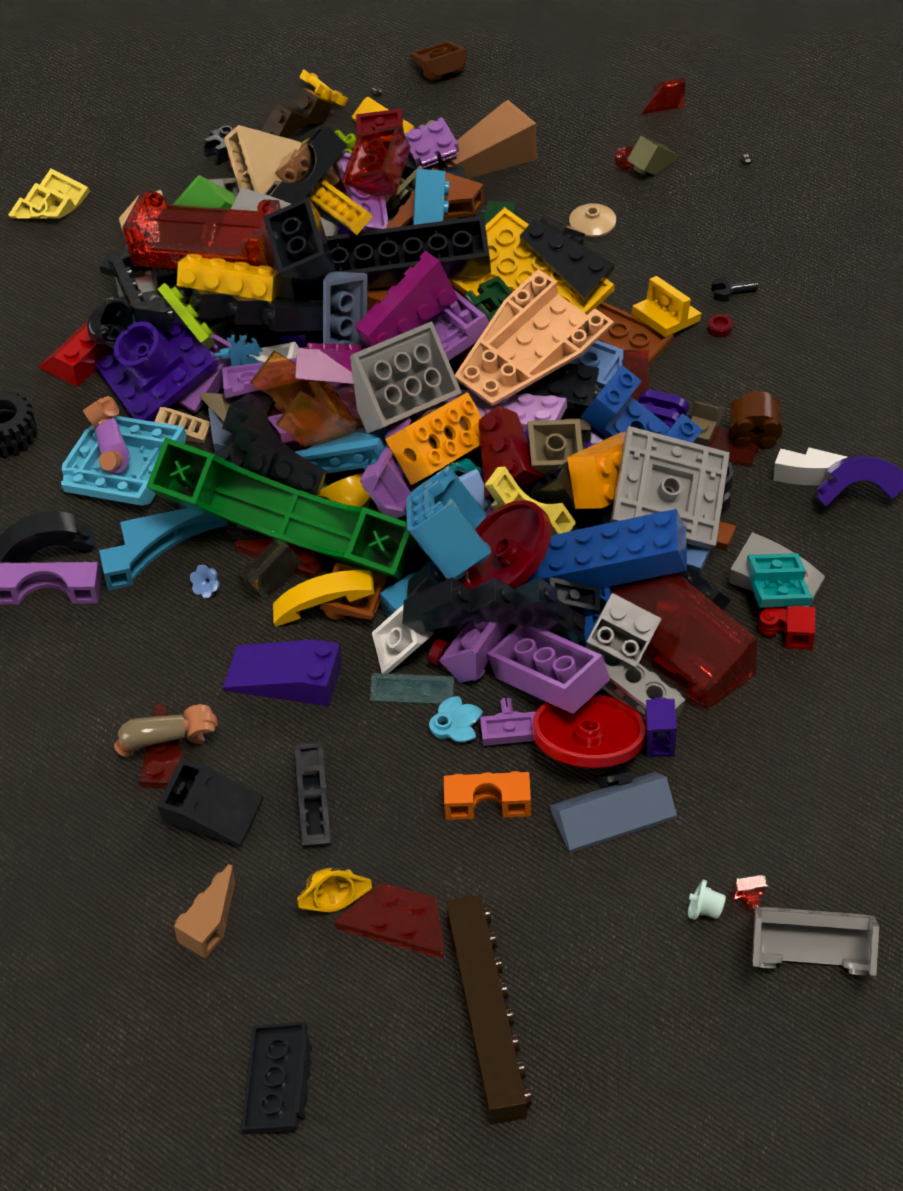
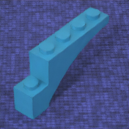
(149, 538)

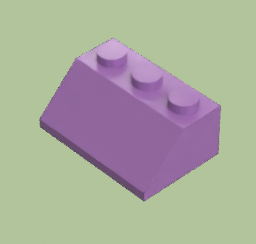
(469, 649)

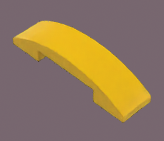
(321, 589)

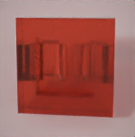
(750, 890)

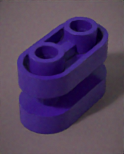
(664, 405)

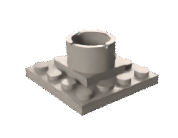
(671, 474)

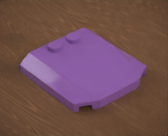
(459, 326)

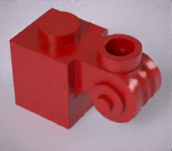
(795, 622)

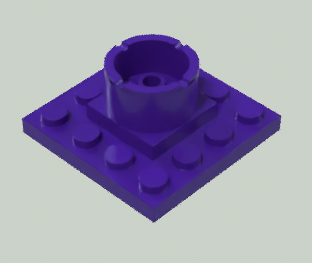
(155, 367)

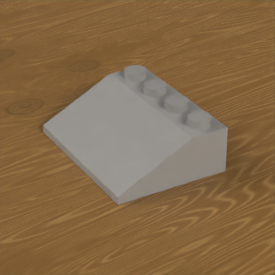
(401, 377)

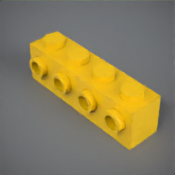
(229, 277)

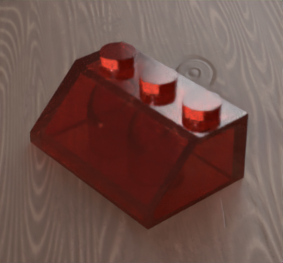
(377, 161)

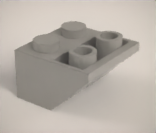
(623, 630)

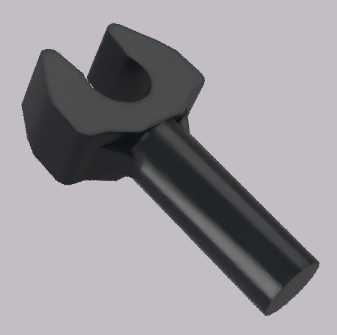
(723, 289)

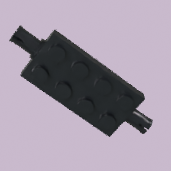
(572, 382)

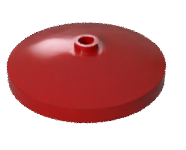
(595, 736)

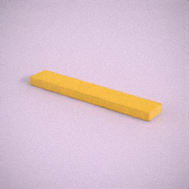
(340, 206)

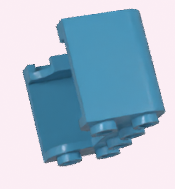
(444, 523)

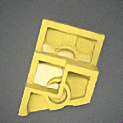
(52, 198)

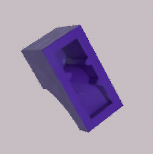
(660, 727)

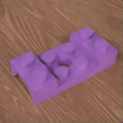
(386, 479)

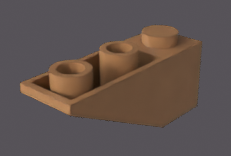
(206, 919)

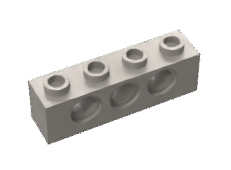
(635, 694)

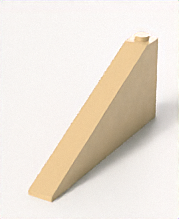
(257, 156)

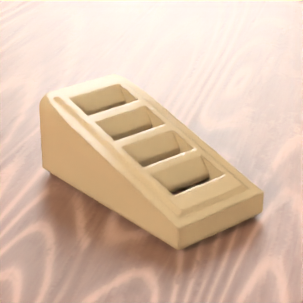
(174, 417)

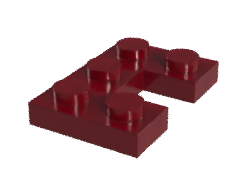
(378, 120)

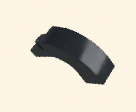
(43, 530)

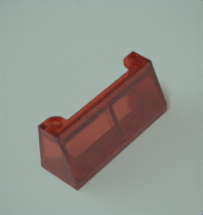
(167, 233)
(694, 636)

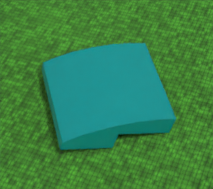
(778, 580)

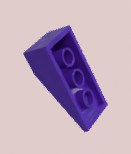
(286, 670)

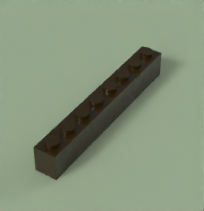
(486, 1010)

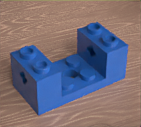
(616, 410)

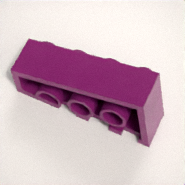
(410, 304)

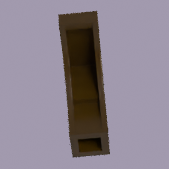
(307, 109)

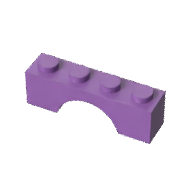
(76, 579)

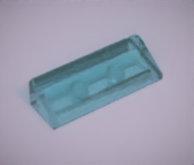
(411, 688)

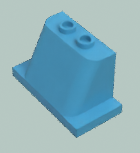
(347, 452)

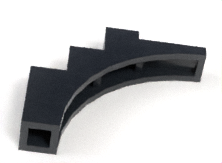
(277, 315)
(264, 449)
(492, 601)

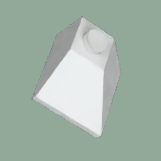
(396, 641)

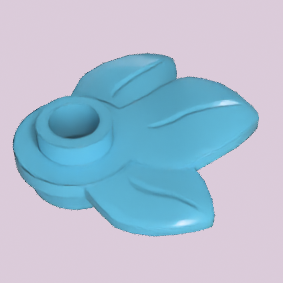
(457, 720)

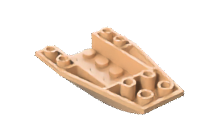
(528, 340)

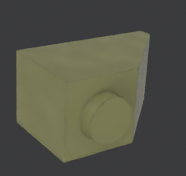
(651, 156)

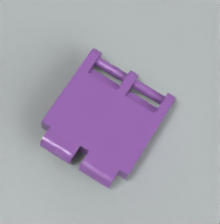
(431, 143)

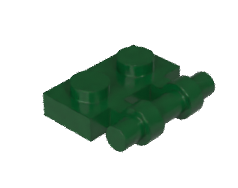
(491, 292)

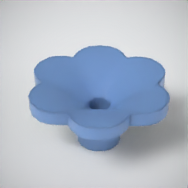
(204, 581)

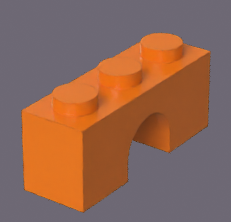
(507, 789)

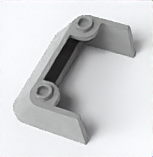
(815, 938)

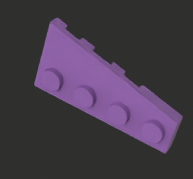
(374, 205)
(238, 378)

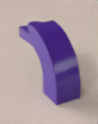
(858, 468)

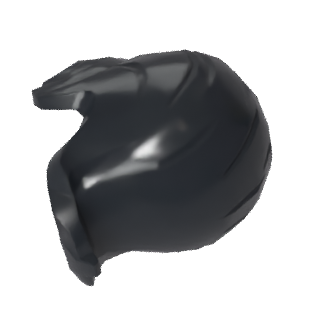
(109, 321)

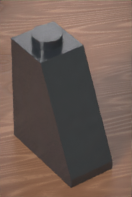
(556, 488)

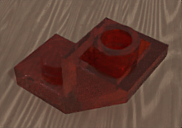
(638, 363)

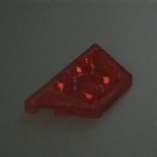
(396, 918)

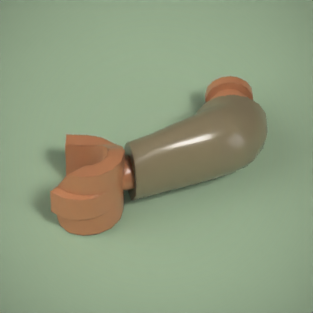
(161, 729)

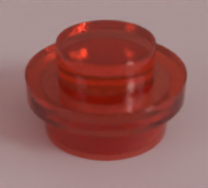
(622, 155)

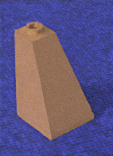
(496, 142)

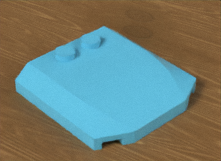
(143, 439)

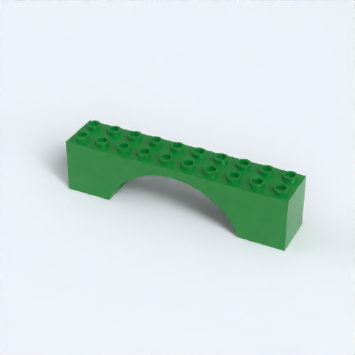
(279, 511)

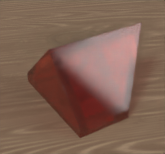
(667, 96)

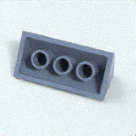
(343, 307)
(614, 811)

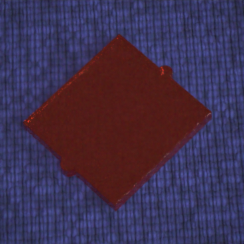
(741, 456)

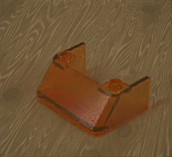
(309, 407)

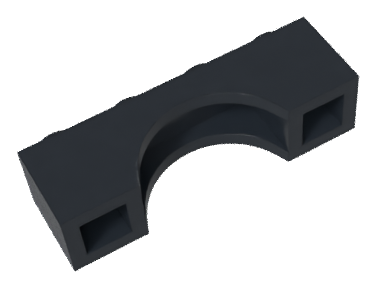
(323, 150)

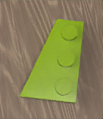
(188, 315)

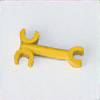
(323, 89)

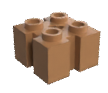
(297, 163)

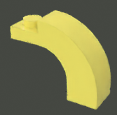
(505, 490)

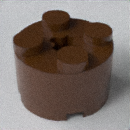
(756, 419)

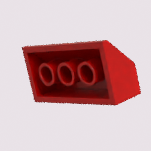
(75, 357)

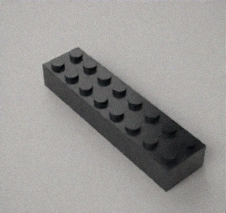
(390, 252)

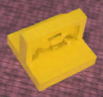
(665, 308)

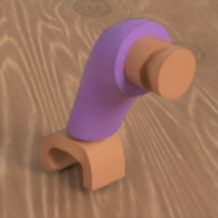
(111, 444)

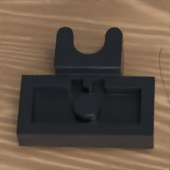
(216, 144)

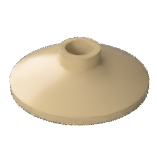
(593, 220)

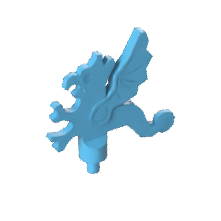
(238, 351)

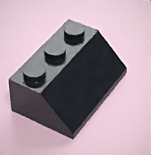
(299, 241)

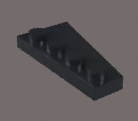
(572, 262)

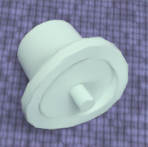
(705, 902)

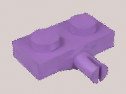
(507, 726)

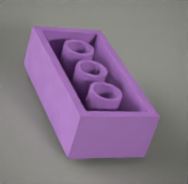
(549, 667)

